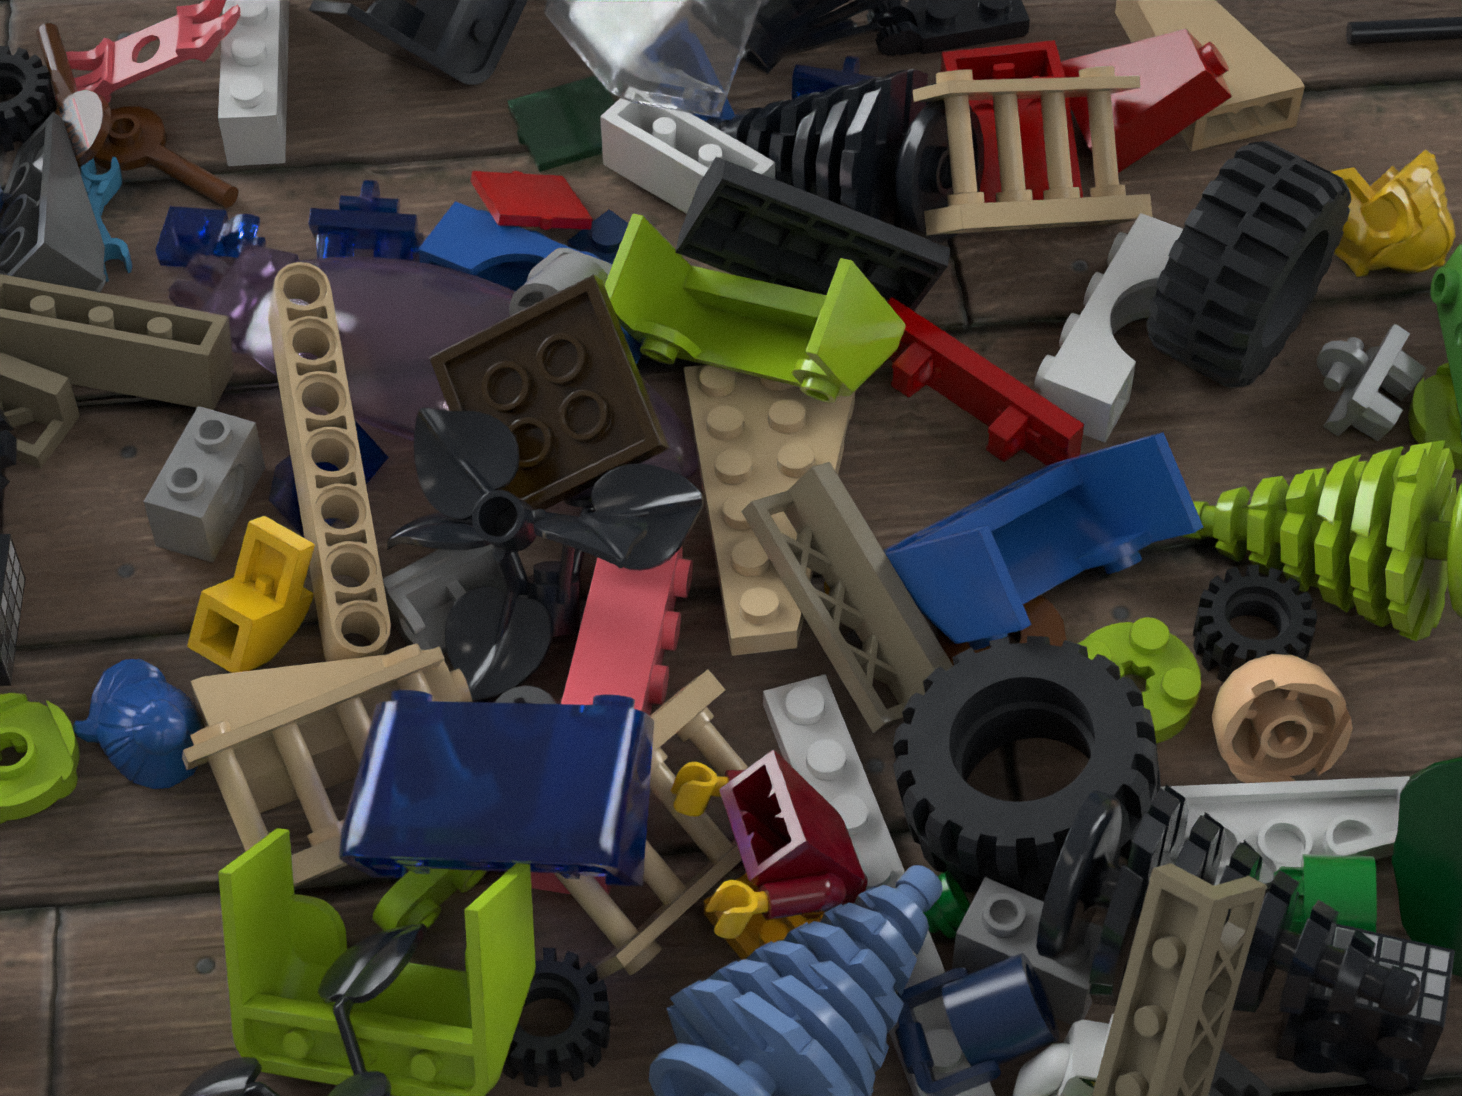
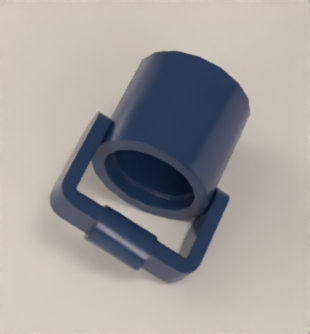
(993, 1016)

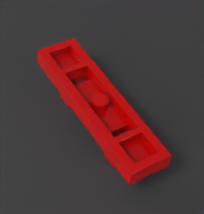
(1013, 411)

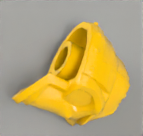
(1397, 219)

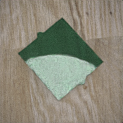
(562, 122)

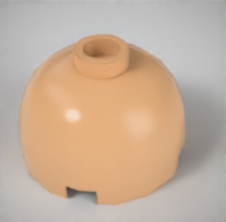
(1280, 720)

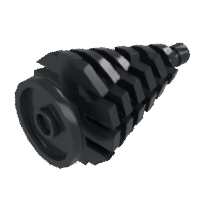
(862, 147)
(1089, 880)

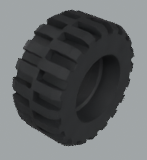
(1248, 263)
(1006, 698)

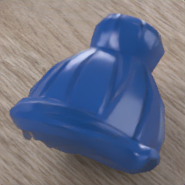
(141, 724)

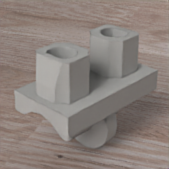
(1362, 375)

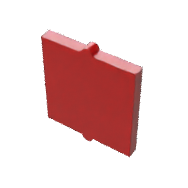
(531, 200)

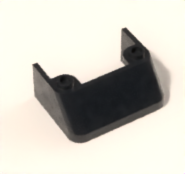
(441, 36)

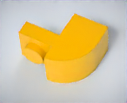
(259, 608)

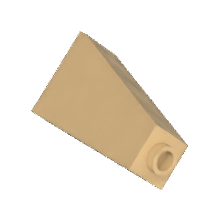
(1262, 86)
(259, 693)

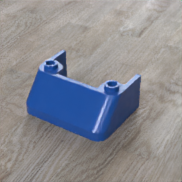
(1040, 531)

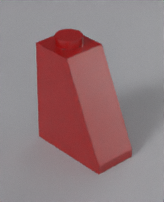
(1177, 88)

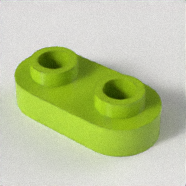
(419, 896)

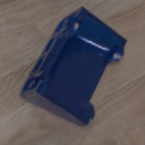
(502, 788)

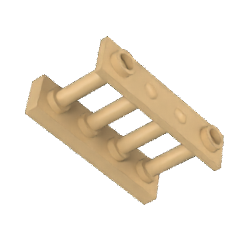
(1015, 204)
(219, 741)
(635, 947)

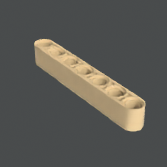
(331, 440)

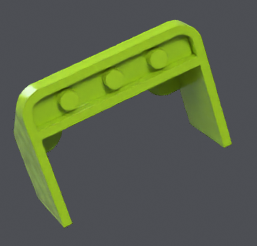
(748, 324)
(426, 1031)

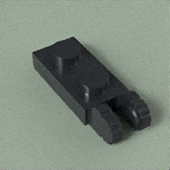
(945, 24)

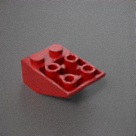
(1015, 62)

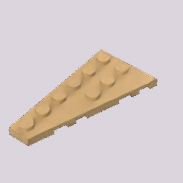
(751, 444)

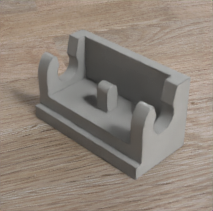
(428, 588)

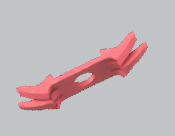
(187, 36)

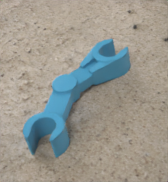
(100, 191)

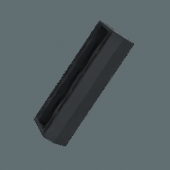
(797, 239)

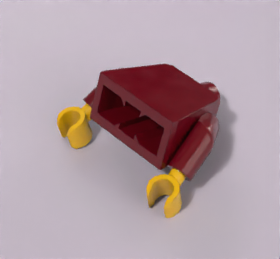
(786, 837)

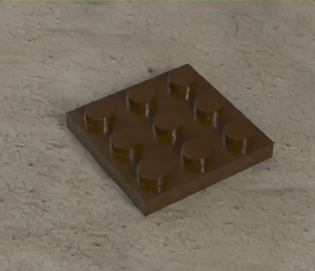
(562, 389)

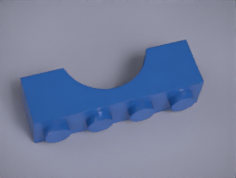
(501, 254)

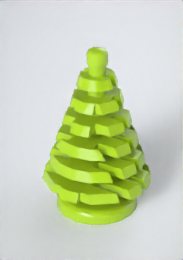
(1362, 534)

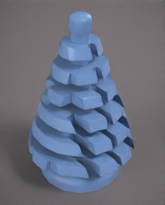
(805, 1008)

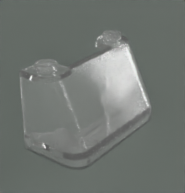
(660, 50)

